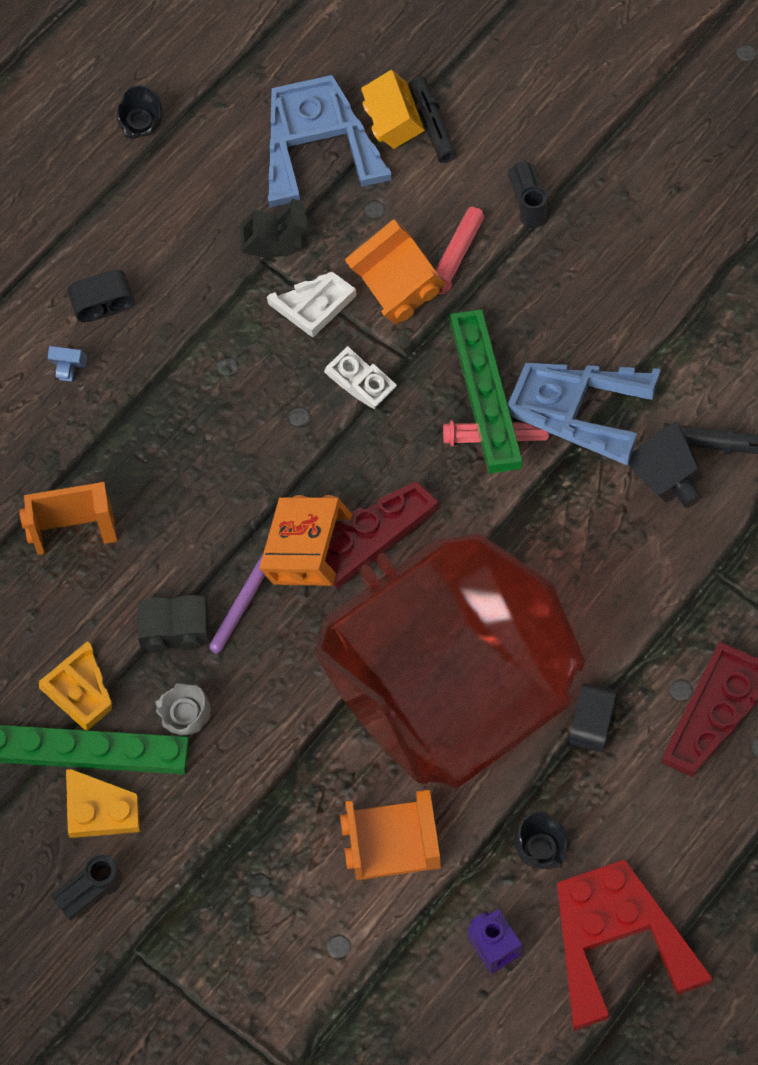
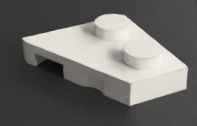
(314, 302)

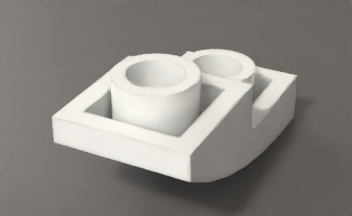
(360, 379)

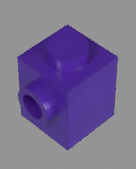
(494, 940)

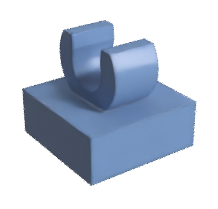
(66, 361)

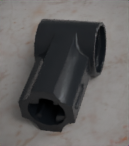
(529, 194)
(84, 889)

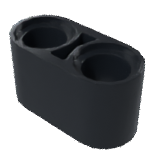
(100, 296)
(593, 717)

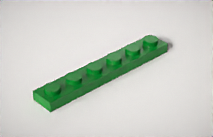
(485, 392)
(93, 749)

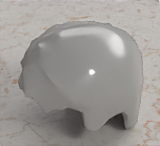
(184, 709)

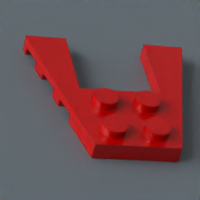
(607, 908)

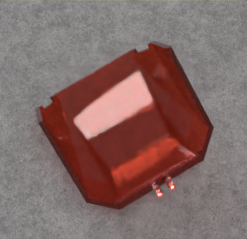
(451, 657)

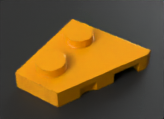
(99, 807)

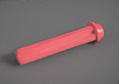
(458, 246)
(468, 432)

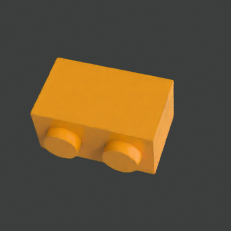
(392, 109)

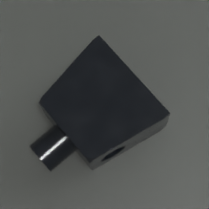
(669, 466)

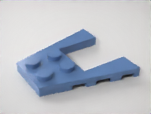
(312, 113)
(552, 395)

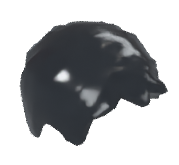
(139, 112)
(541, 841)

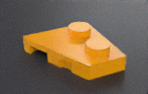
(78, 688)

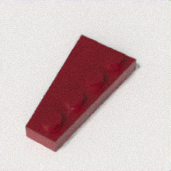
(376, 529)
(715, 710)

